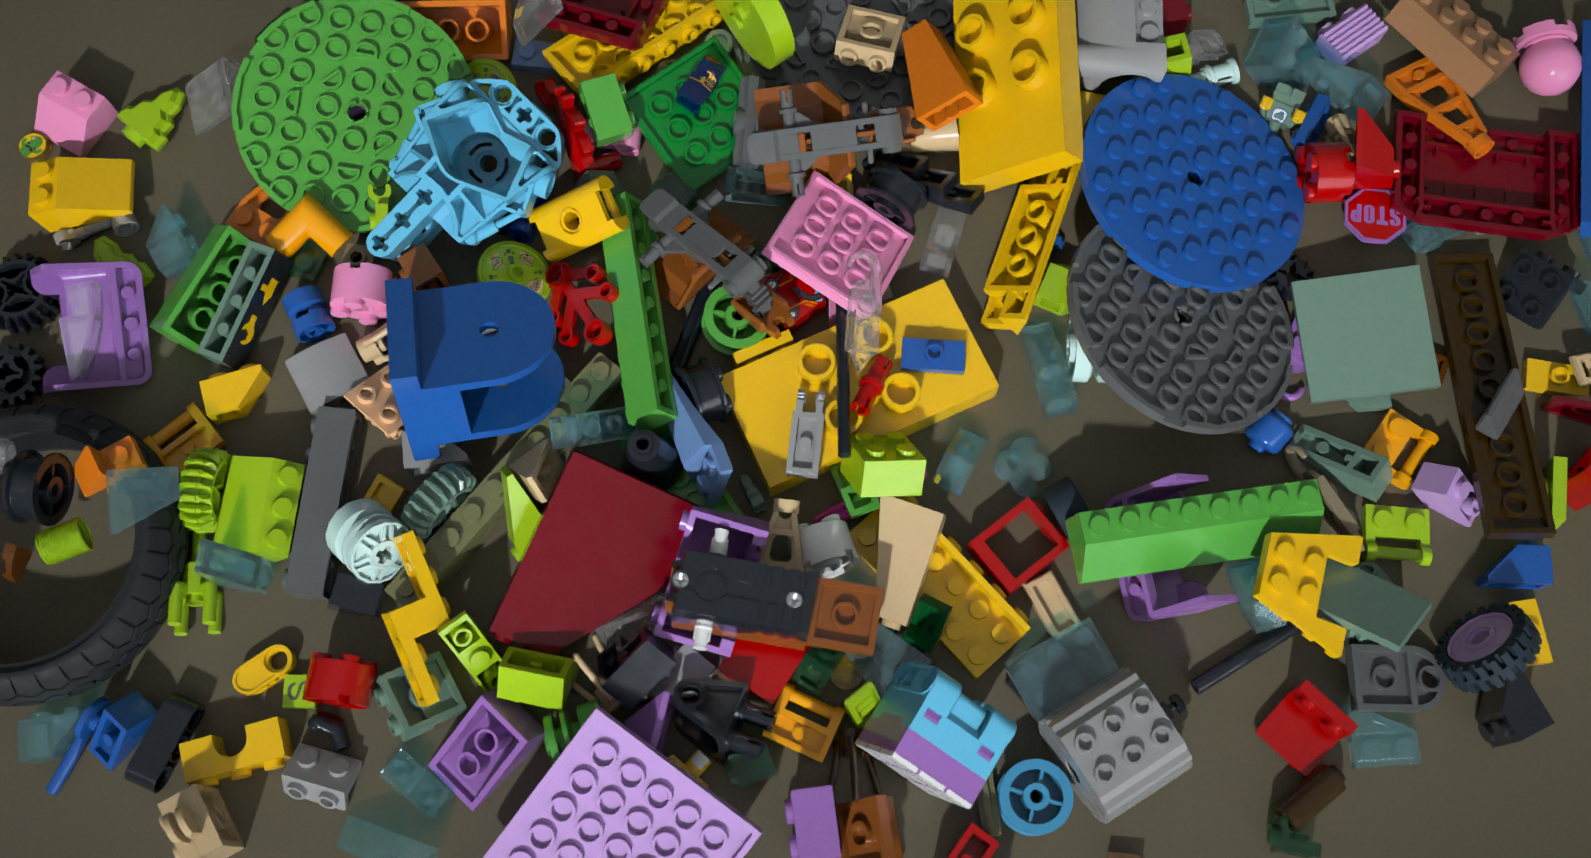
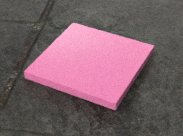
(825, 231)

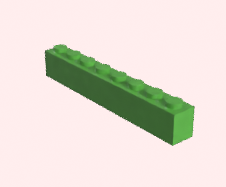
(639, 322)

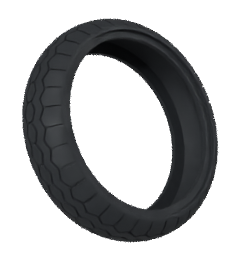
(144, 596)

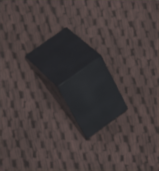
(356, 596)

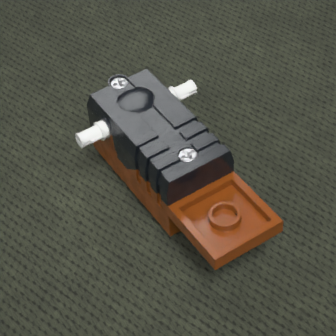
(769, 603)

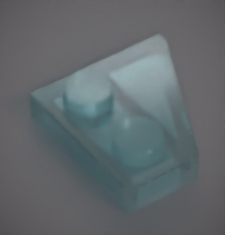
(138, 494)
(1381, 741)

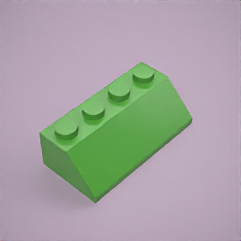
(200, 289)

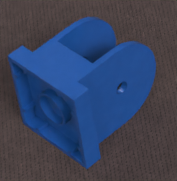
(450, 372)

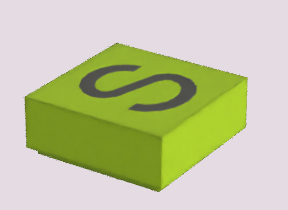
(294, 693)

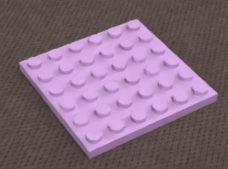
(622, 800)

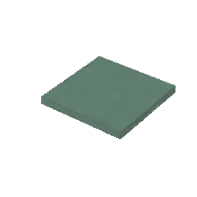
(1365, 334)

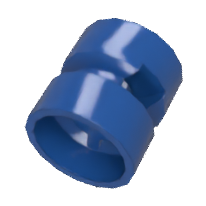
(308, 314)

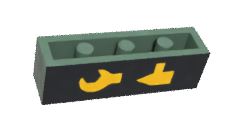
(245, 306)

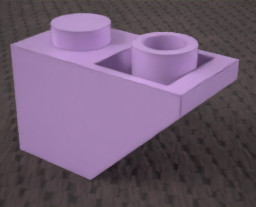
(1447, 492)

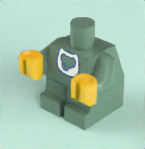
(1282, 107)

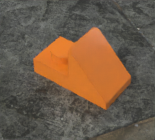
(91, 464)

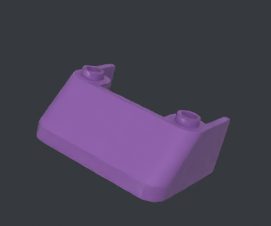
(1164, 593)

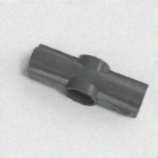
(745, 119)

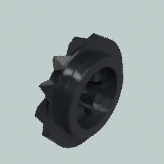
(1300, 270)

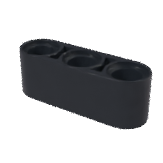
(159, 748)

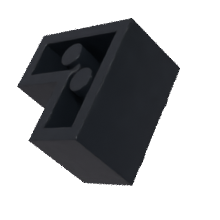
(635, 666)

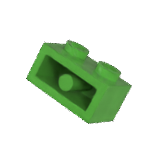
(606, 109)

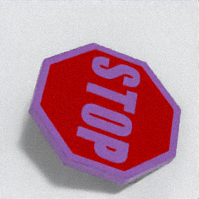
(1371, 218)

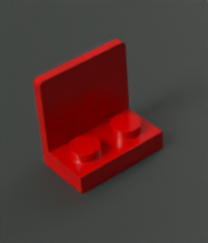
(1304, 727)

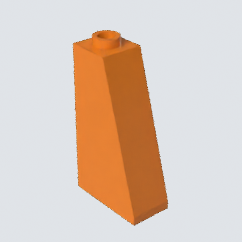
(937, 77)

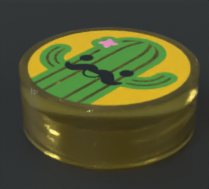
(34, 147)

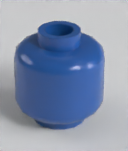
(1269, 433)

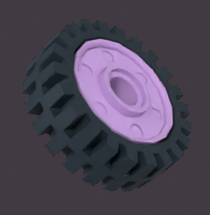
(1488, 647)

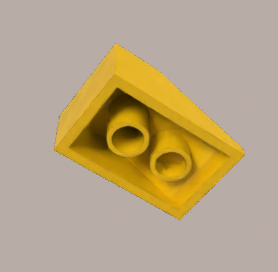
(80, 191)

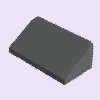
(1501, 405)

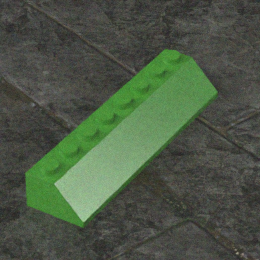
(1189, 530)

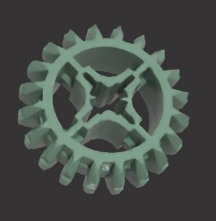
(437, 499)

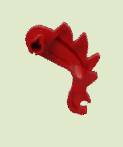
(572, 126)

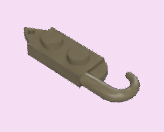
(1336, 515)

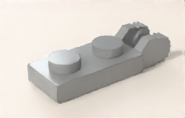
(806, 438)

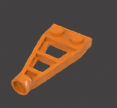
(1424, 75)
(251, 220)

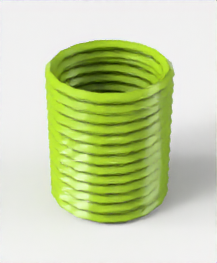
(64, 541)

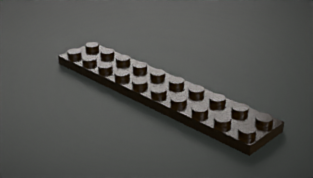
(1480, 355)

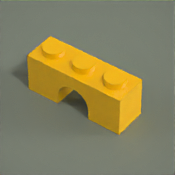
(266, 746)

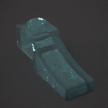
(1049, 370)

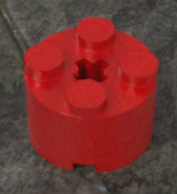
(1325, 171)
(340, 682)

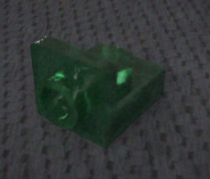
(817, 668)
(1295, 845)

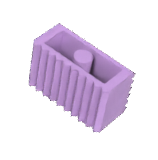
(1351, 36)

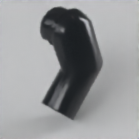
(331, 725)

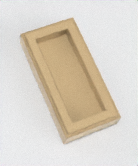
(1050, 603)

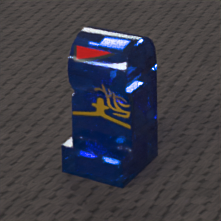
(701, 85)

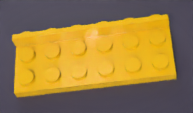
(584, 59)
(981, 620)

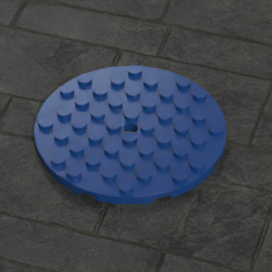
(1204, 235)

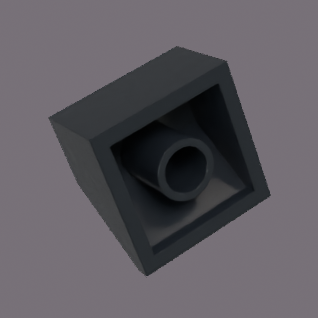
(1511, 712)

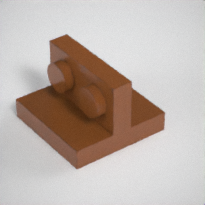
(868, 828)

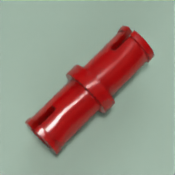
(871, 385)

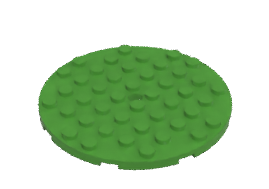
(308, 76)

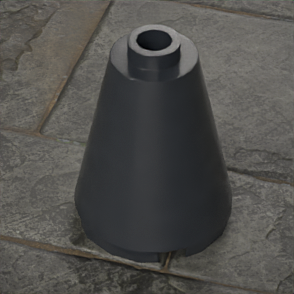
(652, 458)

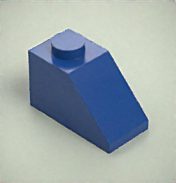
(1520, 567)
(121, 729)

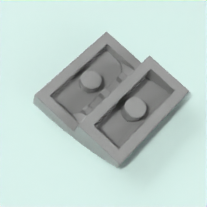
(326, 372)

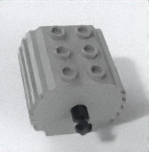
(1116, 744)

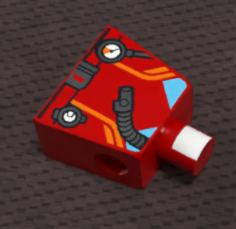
(803, 300)

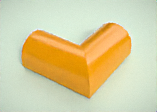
(309, 220)

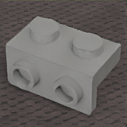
(320, 776)

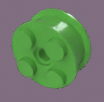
(721, 328)

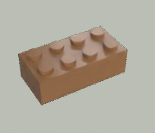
(1454, 40)

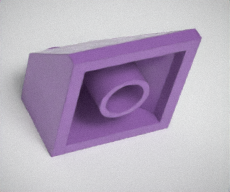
(653, 720)

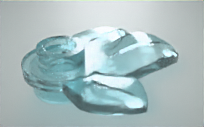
(1027, 466)

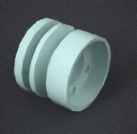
(363, 540)

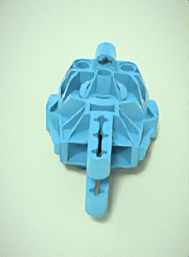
(437, 162)

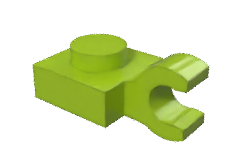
(382, 205)

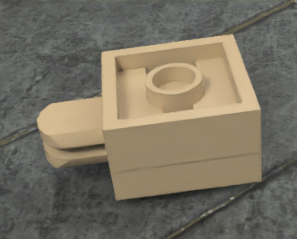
(199, 824)

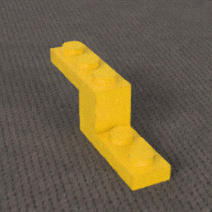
(417, 618)

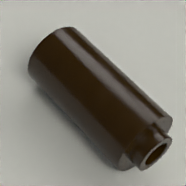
(1311, 796)

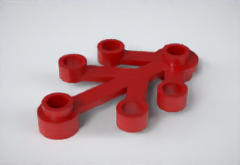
(560, 279)

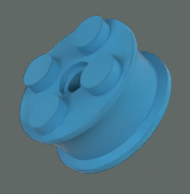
(1053, 791)

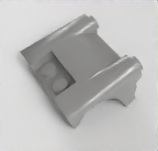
(1119, 40)

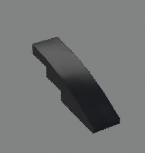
(940, 184)

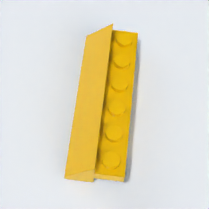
(1026, 248)

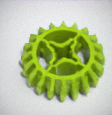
(202, 489)

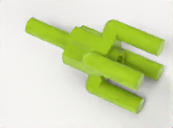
(195, 592)

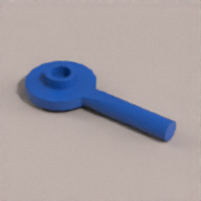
(84, 730)

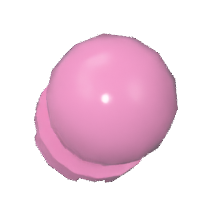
(1548, 57)

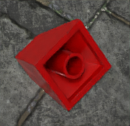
(1374, 155)

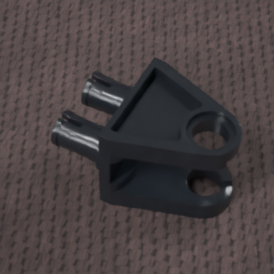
(720, 717)

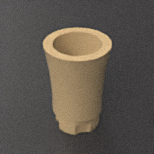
(942, 139)

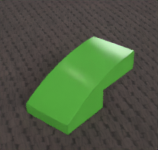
(854, 504)

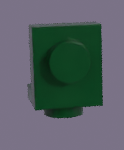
(927, 623)

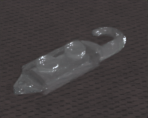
(864, 311)

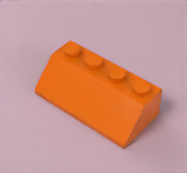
(475, 26)

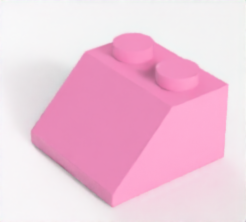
(72, 114)

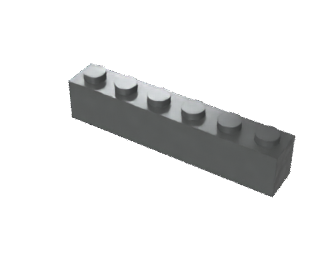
(323, 492)

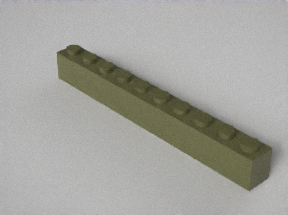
(485, 505)

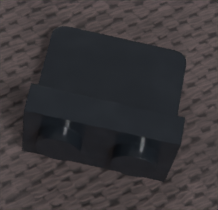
(1536, 287)

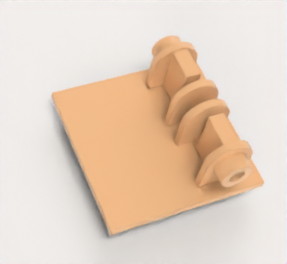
(377, 402)

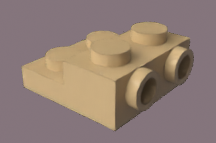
(869, 38)

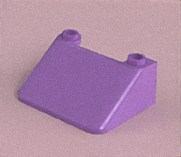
(124, 344)

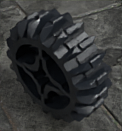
(19, 310)

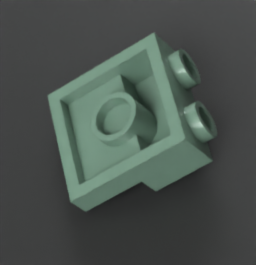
(406, 715)

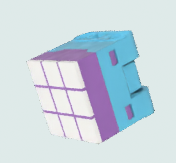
(936, 734)

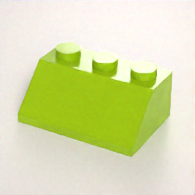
(259, 506)

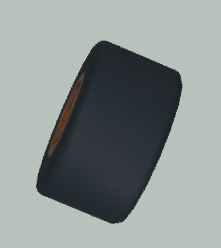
(1064, 500)

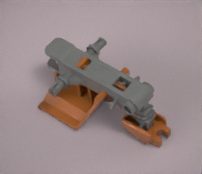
(811, 130)
(705, 246)

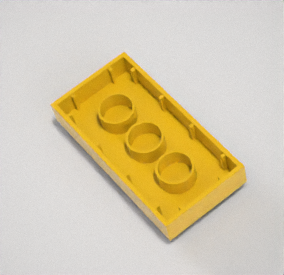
(1029, 82)
(768, 388)

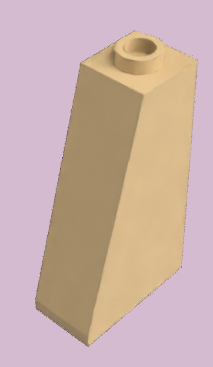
(904, 556)

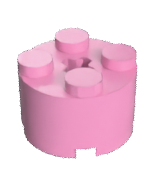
(360, 292)

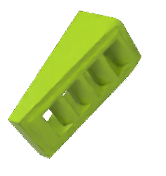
(861, 704)

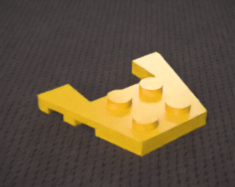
(1292, 581)

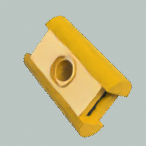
(596, 214)

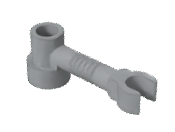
(122, 226)

